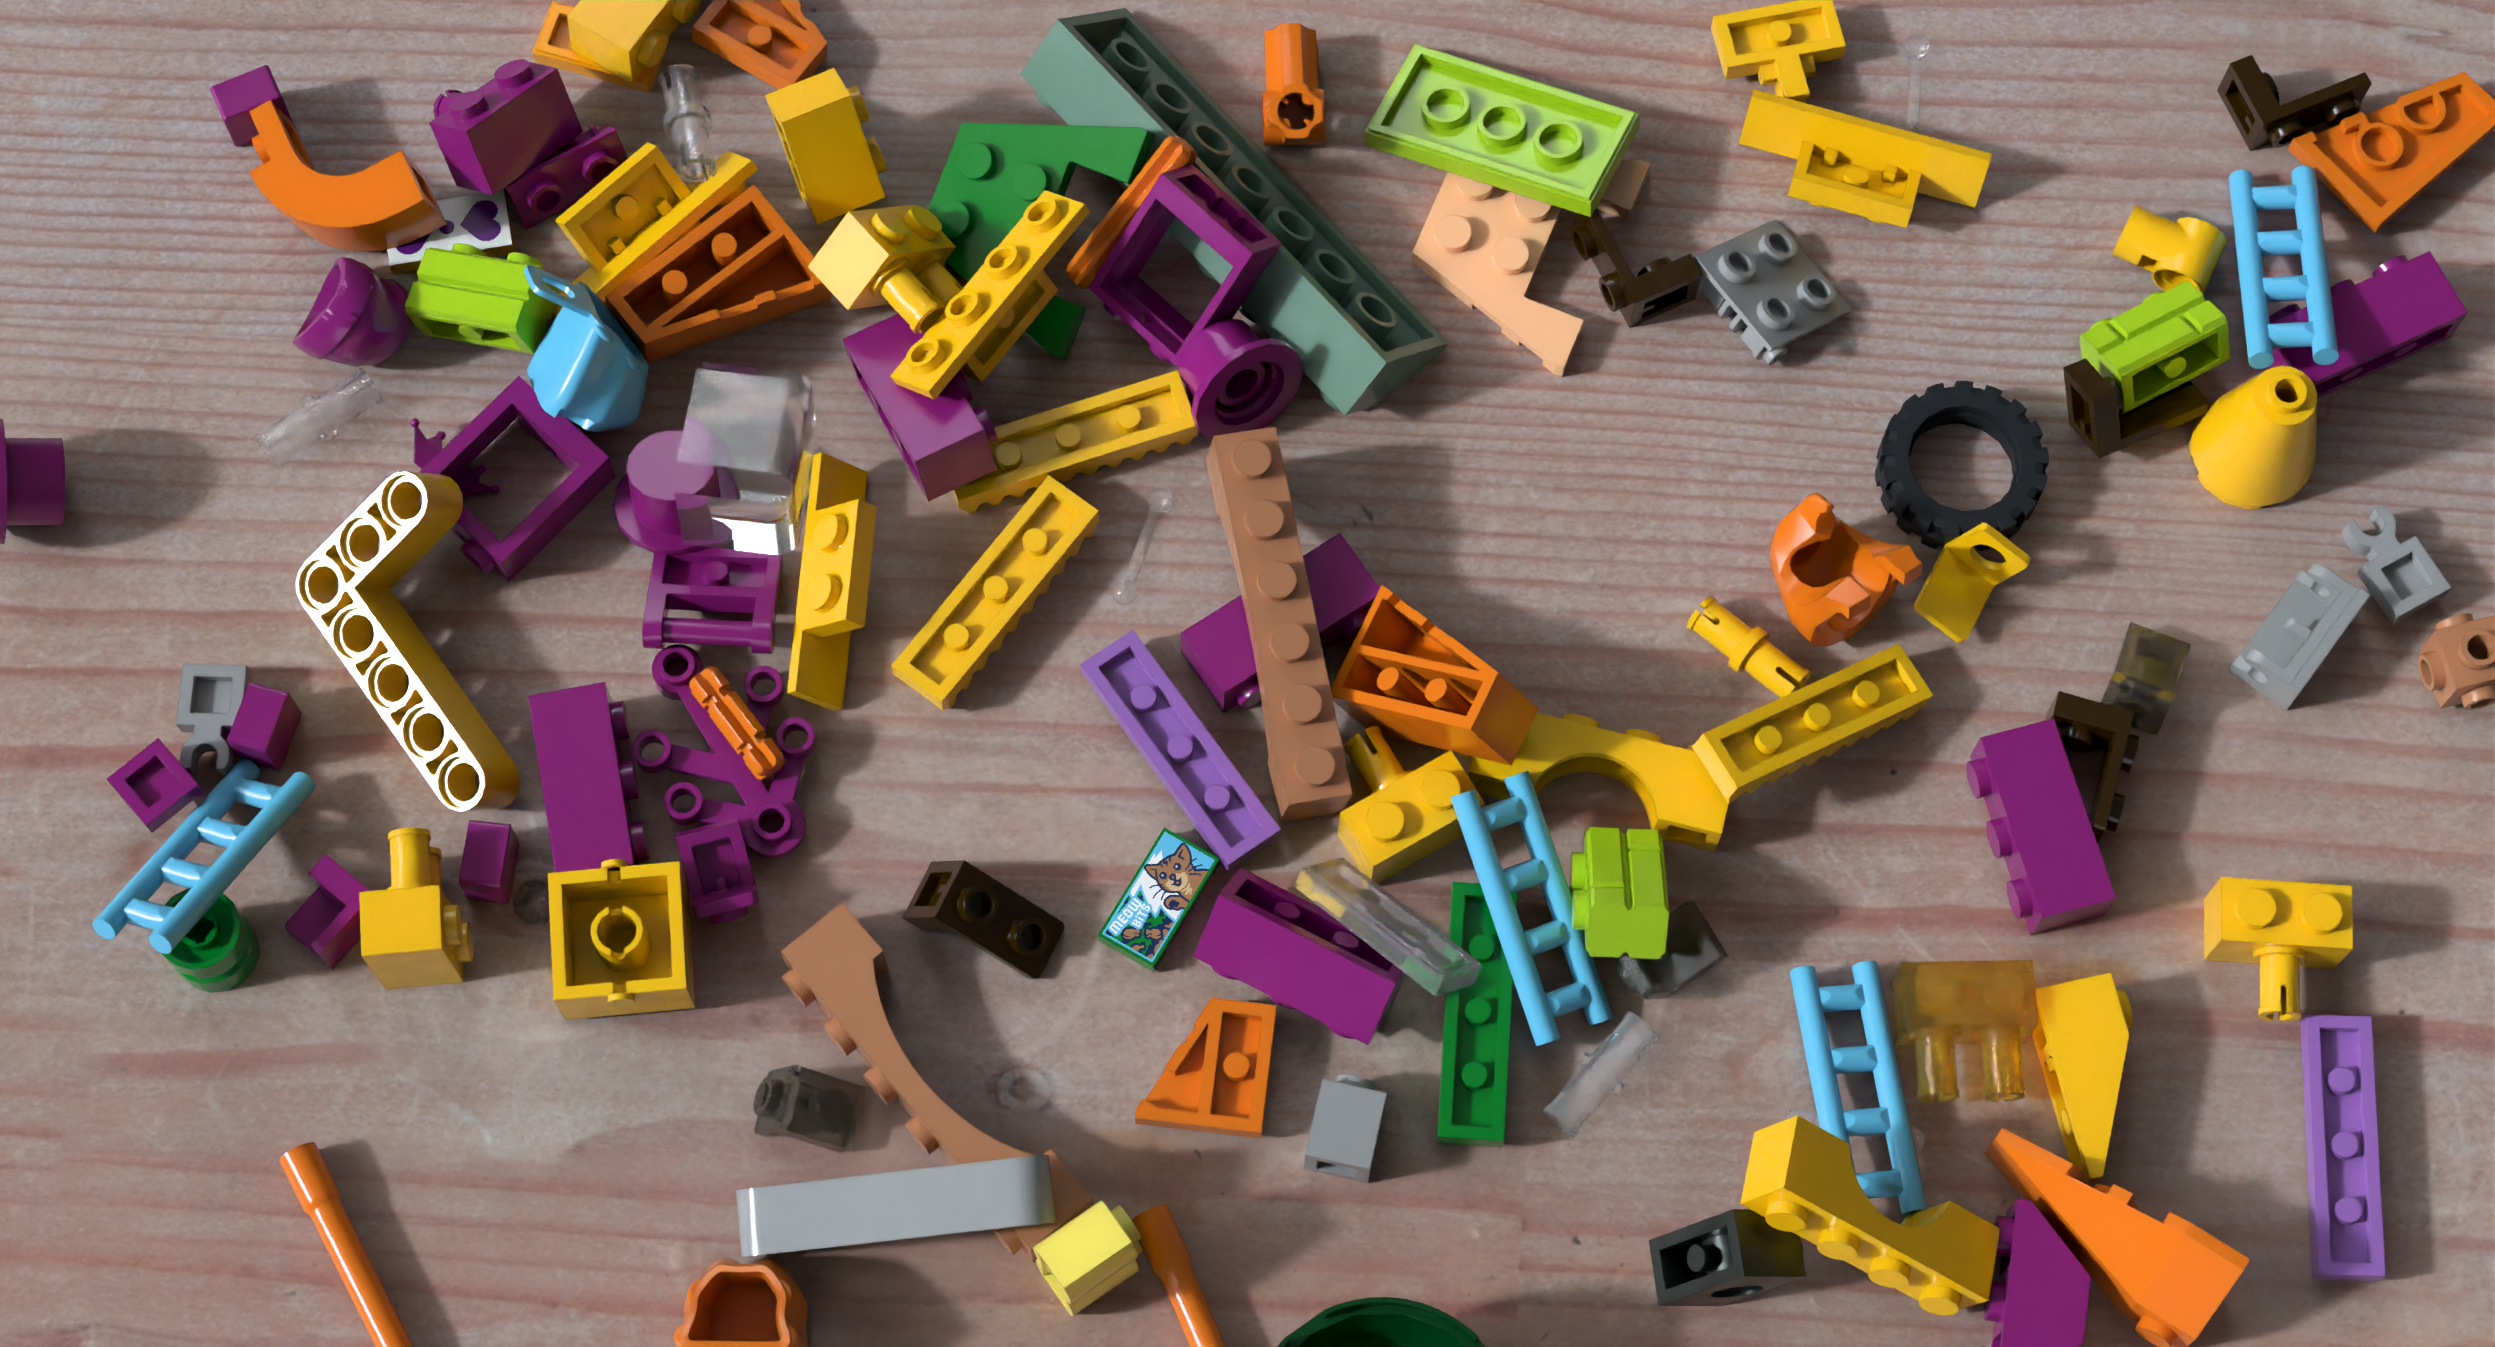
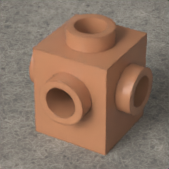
(2460, 662)

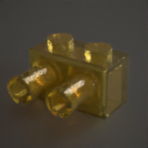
(1965, 1005)

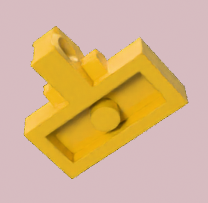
(1779, 43)

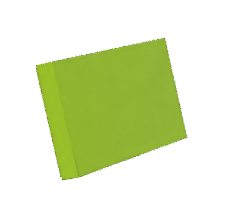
(1502, 130)

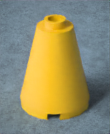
(2258, 439)

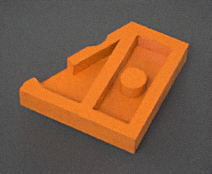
(763, 38)
(1217, 1074)

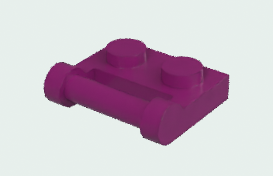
(718, 583)

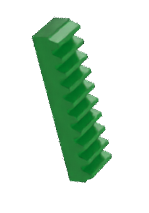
(1475, 1030)

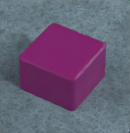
(243, 94)
(264, 726)
(489, 862)

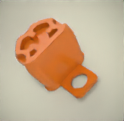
(744, 1307)

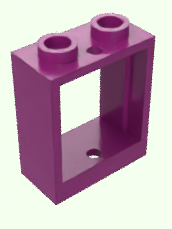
(1219, 223)
(586, 461)

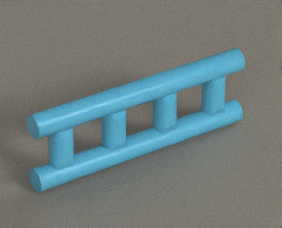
(2259, 290)
(204, 881)
(1516, 943)
(1876, 1056)

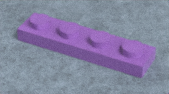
(1180, 750)
(2342, 1148)

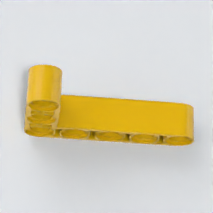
(398, 644)

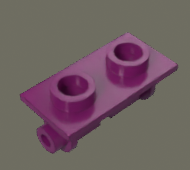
(568, 176)

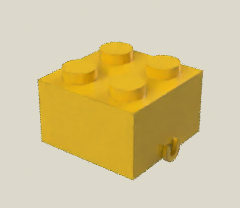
(621, 940)

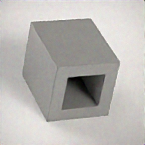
(1345, 1128)

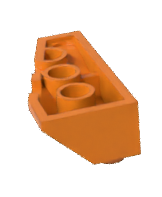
(2153, 1270)

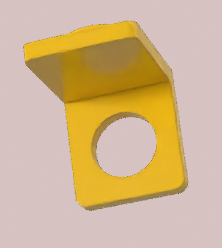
(1965, 580)

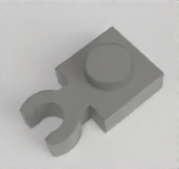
(2397, 574)
(208, 708)

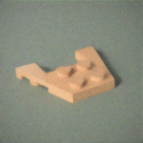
(1490, 245)

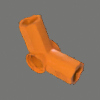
(1292, 100)

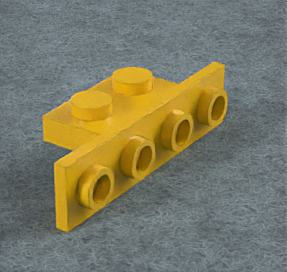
(1861, 162)
(643, 212)
(995, 303)
(831, 580)

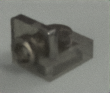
(2146, 676)

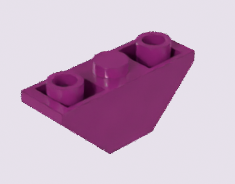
(2039, 1287)

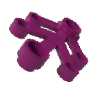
(725, 764)

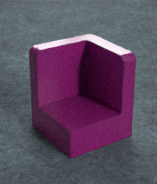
(155, 785)
(331, 915)

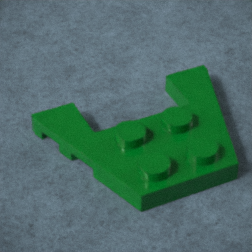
(1003, 170)

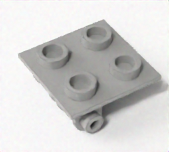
(1770, 289)

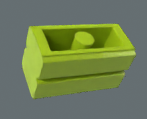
(479, 299)
(2158, 344)
(1620, 893)

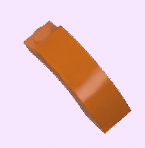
(349, 212)

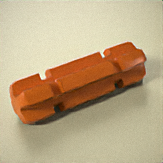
(737, 723)

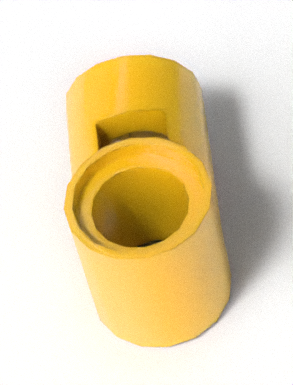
(2170, 248)

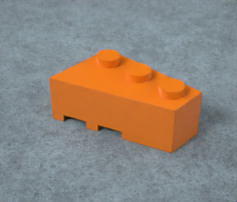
(718, 280)
(1429, 687)

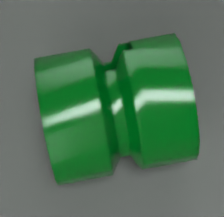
(218, 949)

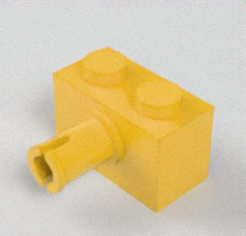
(827, 146)
(1406, 812)
(2280, 929)

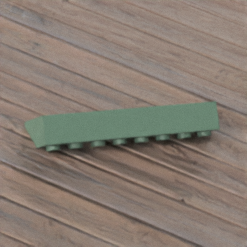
(1318, 290)

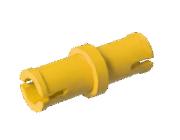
(1747, 648)

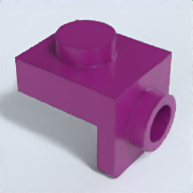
(718, 871)

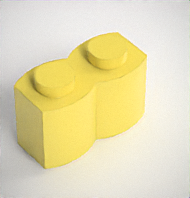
(1089, 1256)

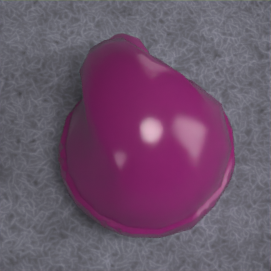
(355, 317)

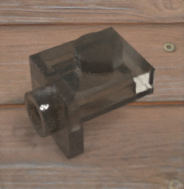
(1689, 953)
(808, 1107)

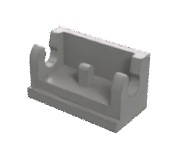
(2298, 634)

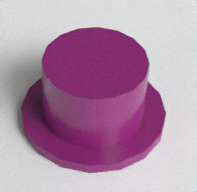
(1238, 378)
(31, 481)
(646, 494)

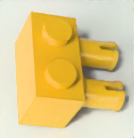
(892, 260)
(411, 928)

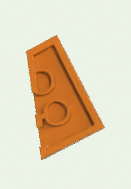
(2395, 153)

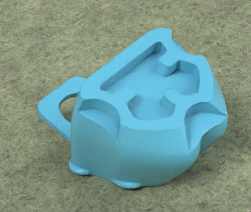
(586, 359)

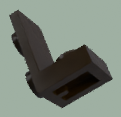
(2256, 110)
(1655, 289)
(2096, 406)
(2099, 726)
(985, 914)

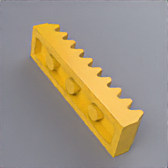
(1083, 438)
(996, 593)
(1812, 722)

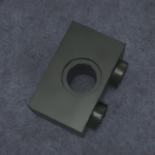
(1724, 1260)

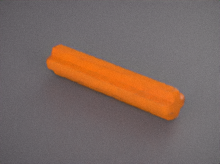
(1086, 263)

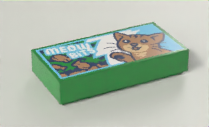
(1158, 899)

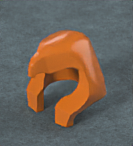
(1832, 573)

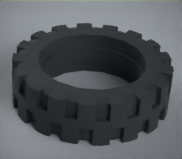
(1975, 408)

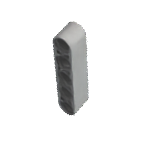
(895, 1206)

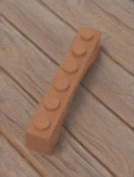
(1293, 681)
(839, 970)

